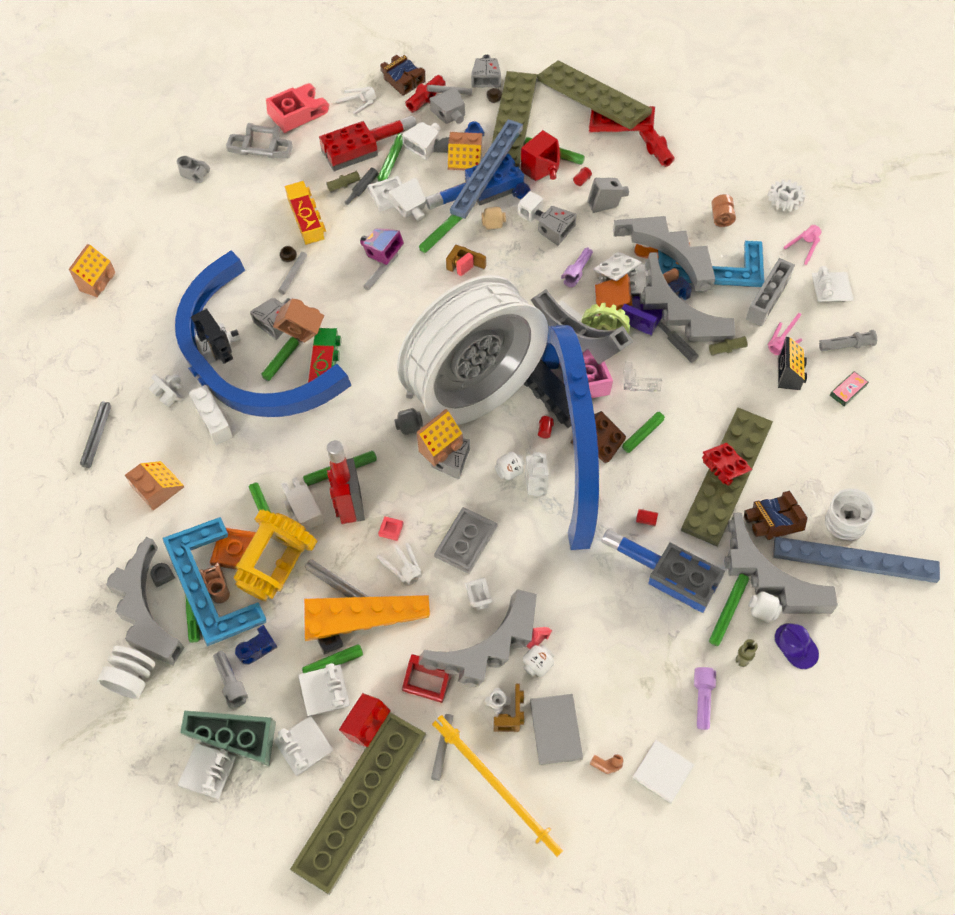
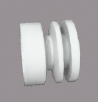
(852, 505)
(128, 666)

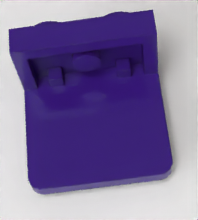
(642, 319)

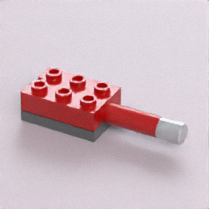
(357, 142)
(344, 485)

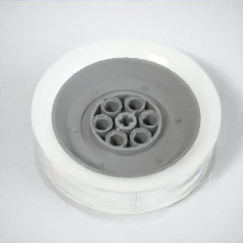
(472, 348)

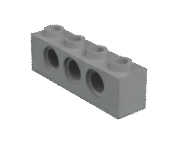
(770, 292)

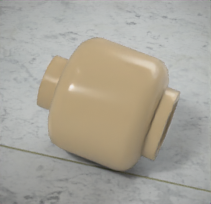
(493, 218)

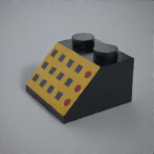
(791, 365)

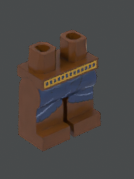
(402, 73)
(776, 516)

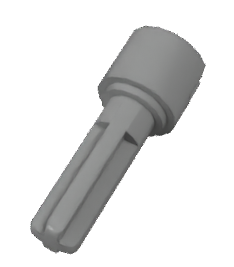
(233, 690)

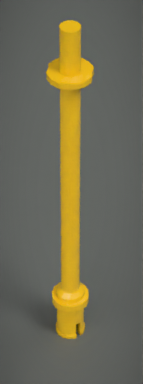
(453, 737)

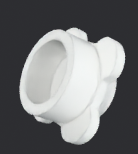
(497, 694)

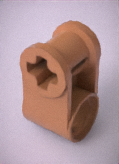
(214, 580)

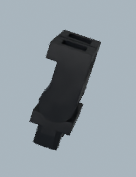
(209, 330)

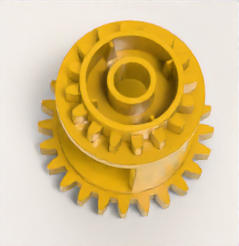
(283, 531)

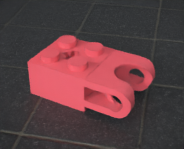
(295, 107)

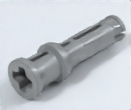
(856, 340)

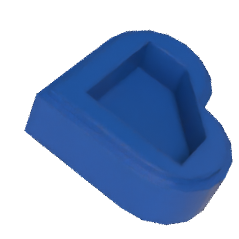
(474, 127)

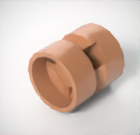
(723, 210)

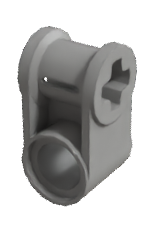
(192, 168)

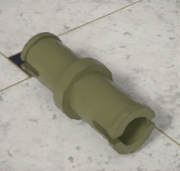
(343, 181)
(728, 345)
(746, 653)

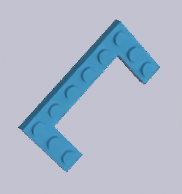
(751, 275)
(210, 624)

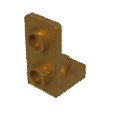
(458, 252)
(505, 722)

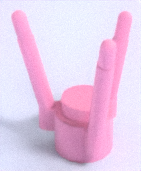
(810, 235)
(776, 342)

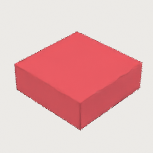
(464, 264)
(391, 528)

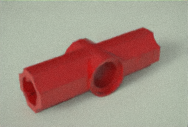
(422, 95)
(658, 146)

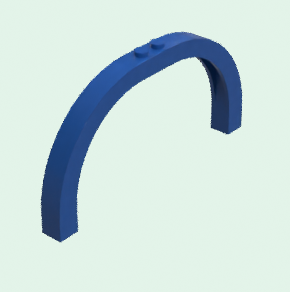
(565, 349)
(257, 404)

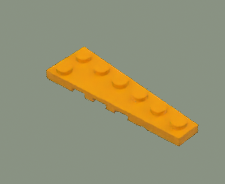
(344, 615)

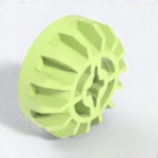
(608, 319)

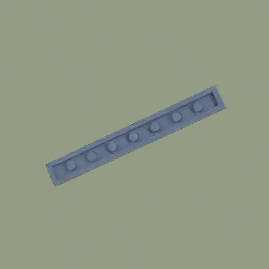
(486, 169)
(856, 559)

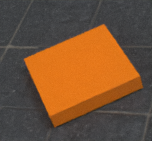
(614, 292)
(231, 549)

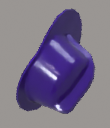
(797, 645)

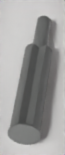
(362, 184)
(679, 343)

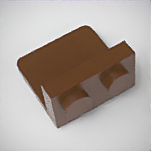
(608, 437)

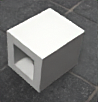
(529, 205)

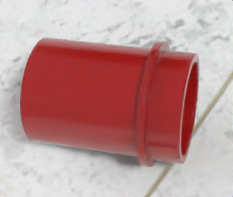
(581, 177)
(545, 427)
(646, 517)

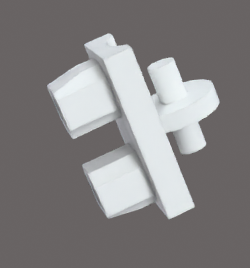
(168, 386)

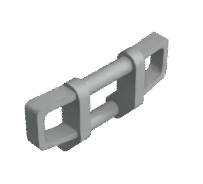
(248, 139)

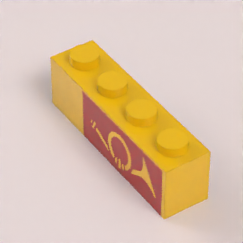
(304, 212)

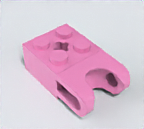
(598, 376)

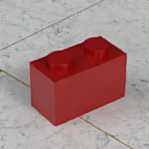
(364, 720)

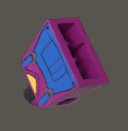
(382, 244)

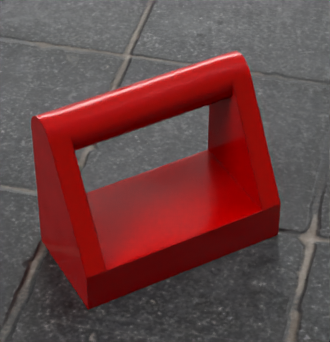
(413, 665)

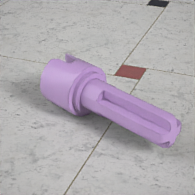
(574, 272)
(705, 682)

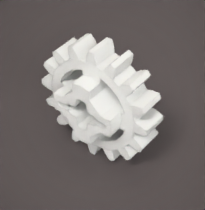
(786, 195)

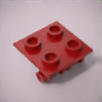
(726, 462)

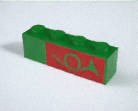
(324, 352)

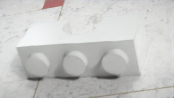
(211, 414)

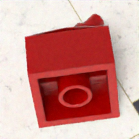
(540, 156)

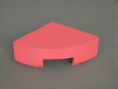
(539, 635)

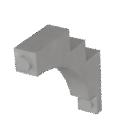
(655, 233)

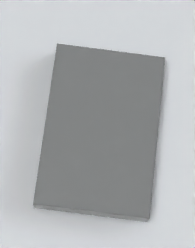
(465, 540)
(556, 729)

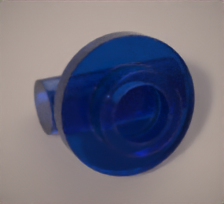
(521, 190)

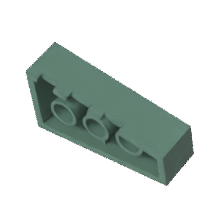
(237, 734)

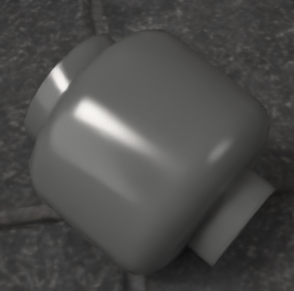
(408, 421)

